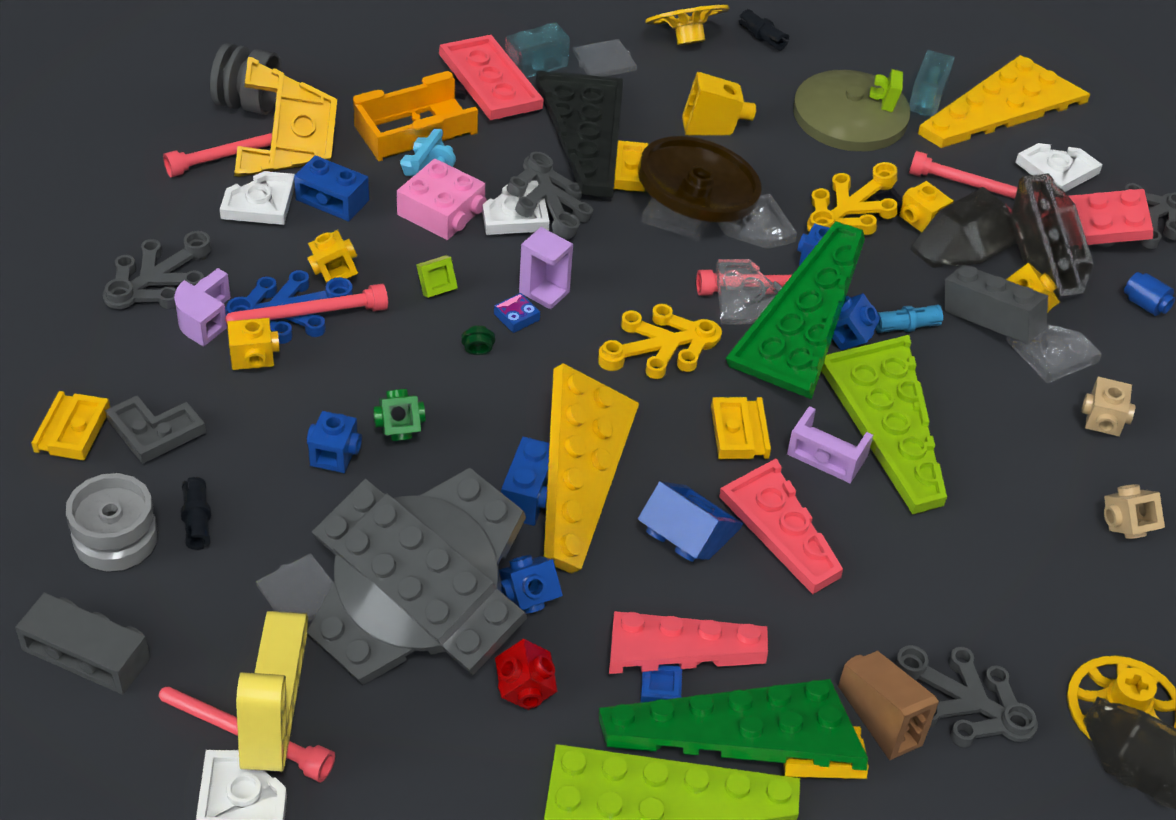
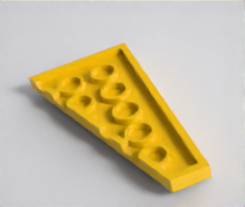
(1007, 98)
(584, 452)

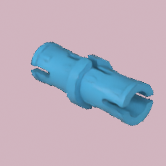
(909, 318)

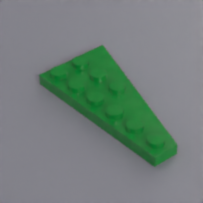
(797, 326)
(746, 724)

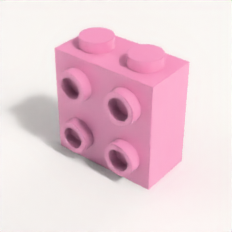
(441, 199)

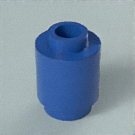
(1149, 293)

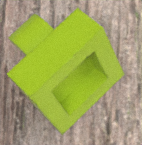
(889, 91)
(437, 276)

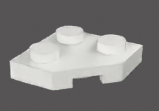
(1065, 167)
(261, 200)
(501, 217)
(238, 792)

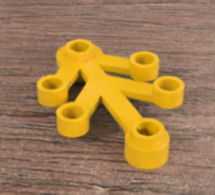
(883, 179)
(701, 334)

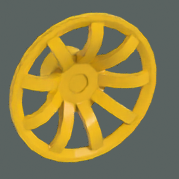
(688, 28)
(1132, 687)

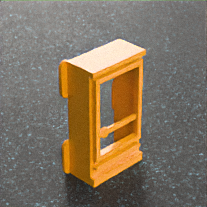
(433, 95)

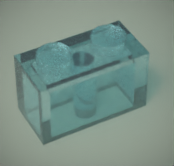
(539, 49)
(931, 83)

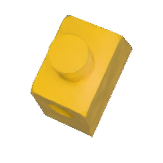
(715, 106)

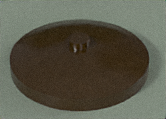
(699, 179)

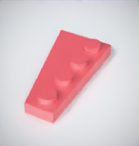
(775, 516)
(663, 640)

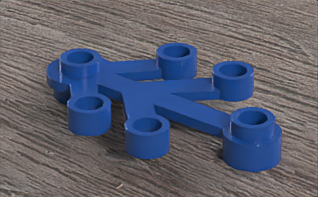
(297, 282)

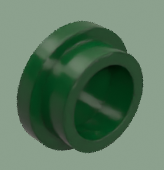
(478, 340)

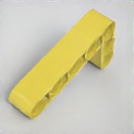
(269, 695)

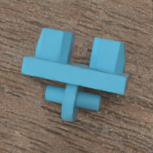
(425, 151)

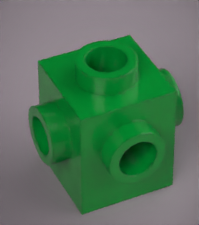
(413, 414)

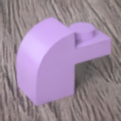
(202, 307)

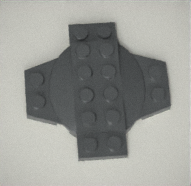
(418, 576)

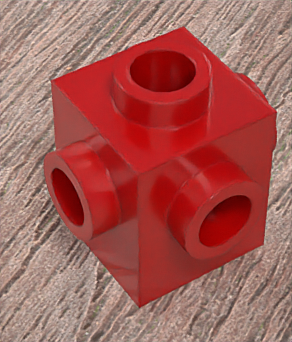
(526, 674)

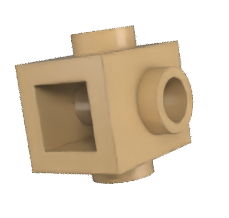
(1108, 406)
(1133, 511)

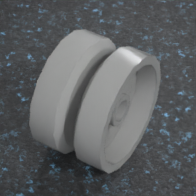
(112, 522)

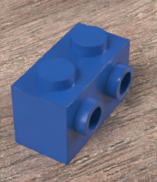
(331, 188)
(528, 478)

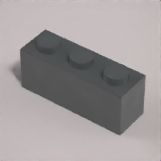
(996, 303)
(83, 642)

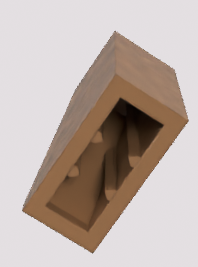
(888, 702)

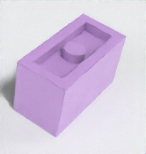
(545, 268)
(827, 451)

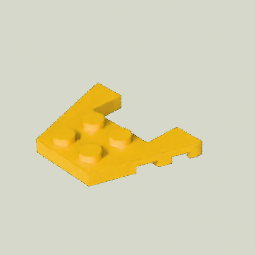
(300, 125)

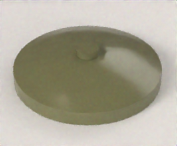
(841, 114)

